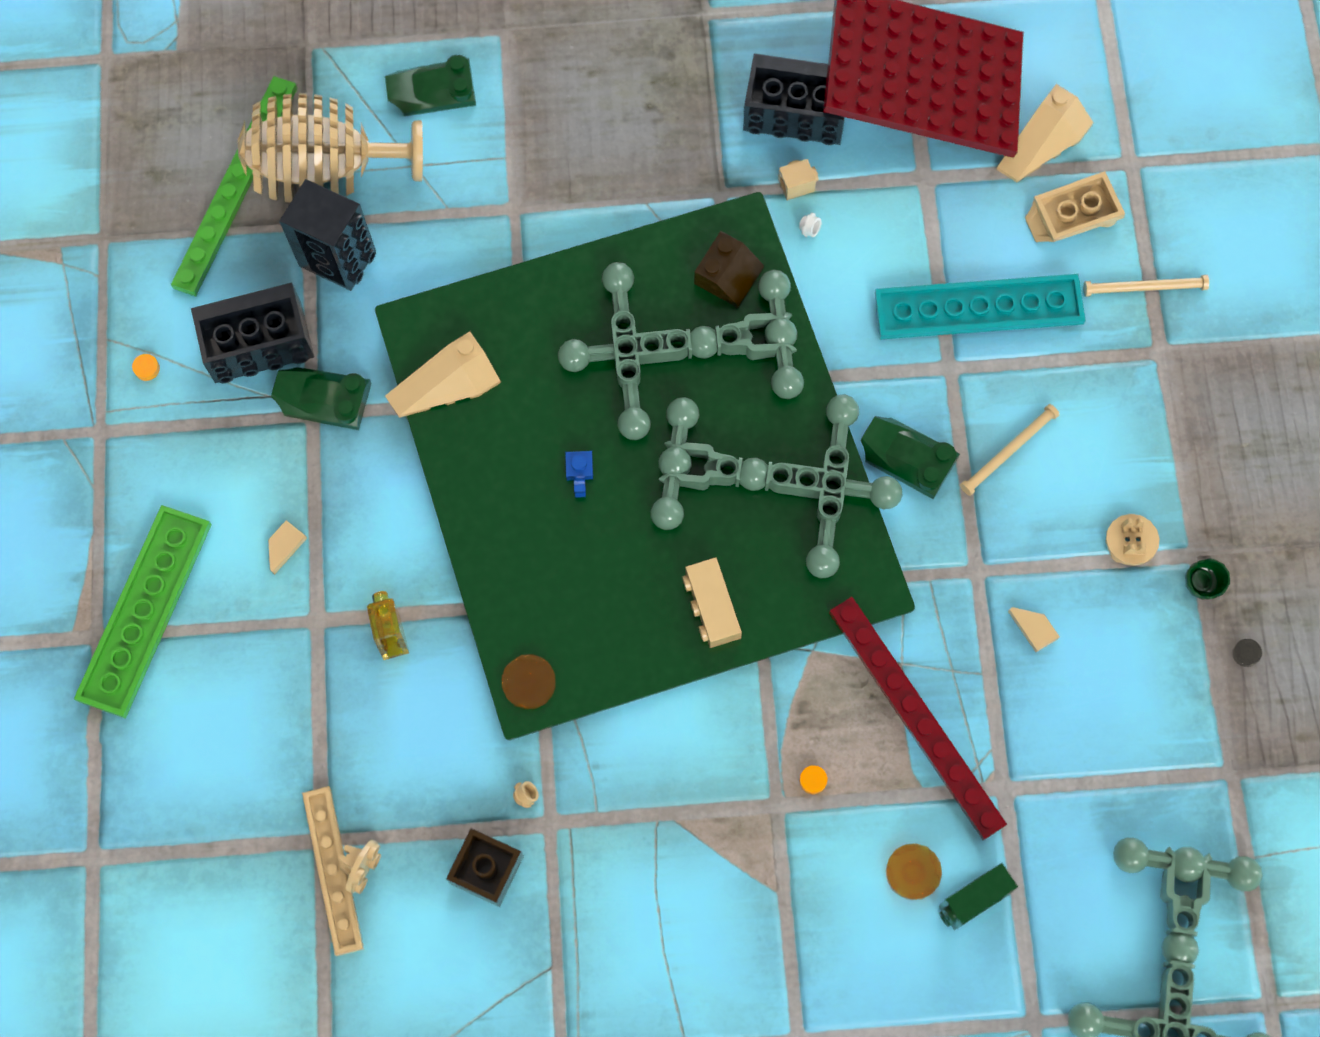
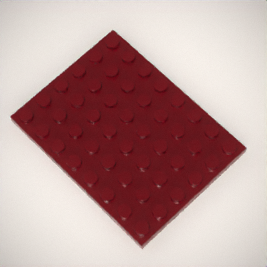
(926, 73)

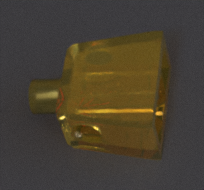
(387, 626)

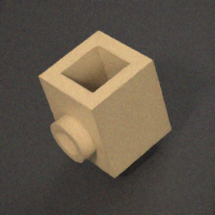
(797, 178)

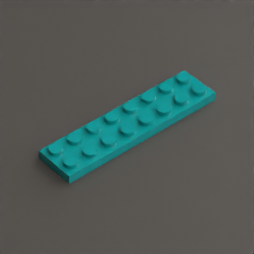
(979, 306)

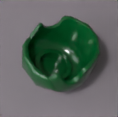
(1207, 579)

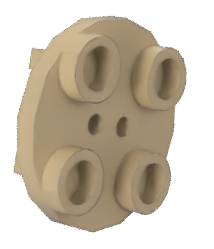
(1133, 551)
(358, 864)

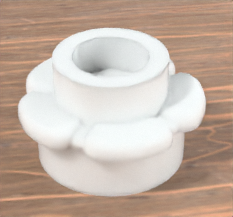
(810, 225)

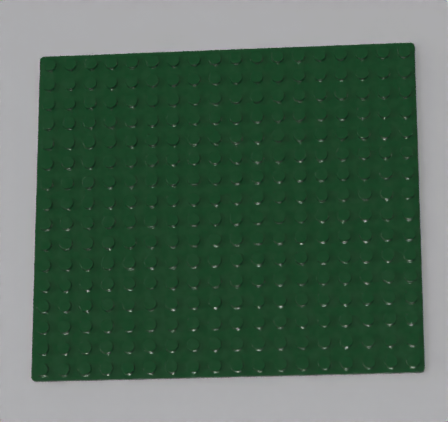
(593, 574)

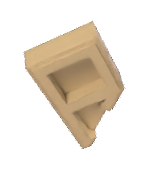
(284, 545)
(1034, 627)

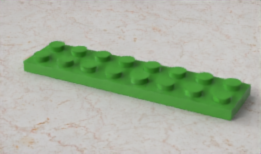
(142, 612)

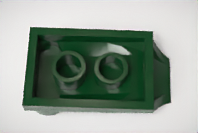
(432, 87)
(322, 396)
(908, 455)

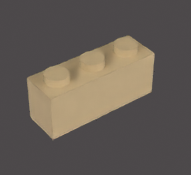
(711, 603)

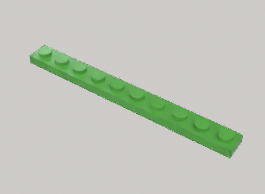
(223, 206)

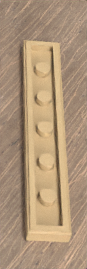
(327, 847)

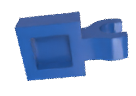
(579, 468)

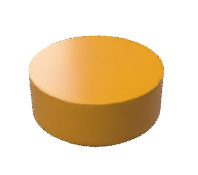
(145, 367)
(813, 779)

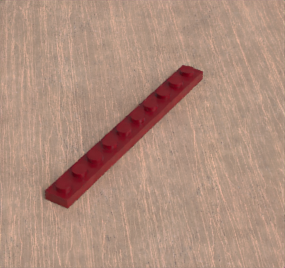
(918, 719)

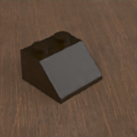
(728, 270)

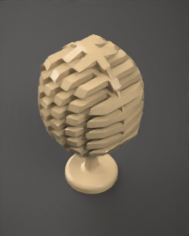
(315, 147)

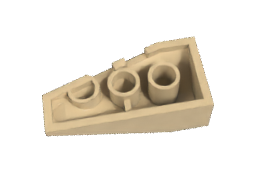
(1052, 129)
(449, 376)

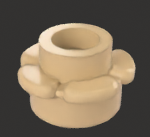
(525, 794)

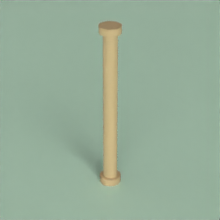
(1149, 285)
(1049, 413)

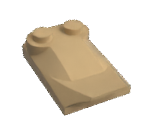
(1074, 209)

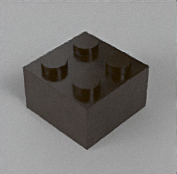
(485, 867)

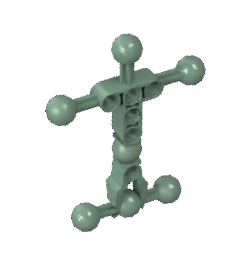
(701, 342)
(756, 474)
(1179, 945)

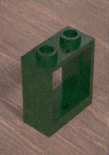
(977, 897)

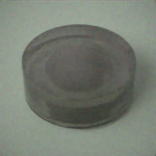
(1247, 652)

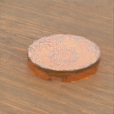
(528, 681)
(913, 871)

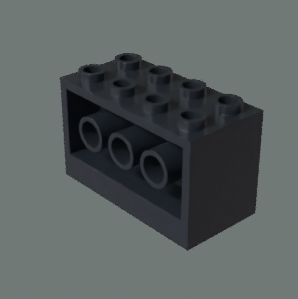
(788, 101)
(328, 235)
(252, 333)

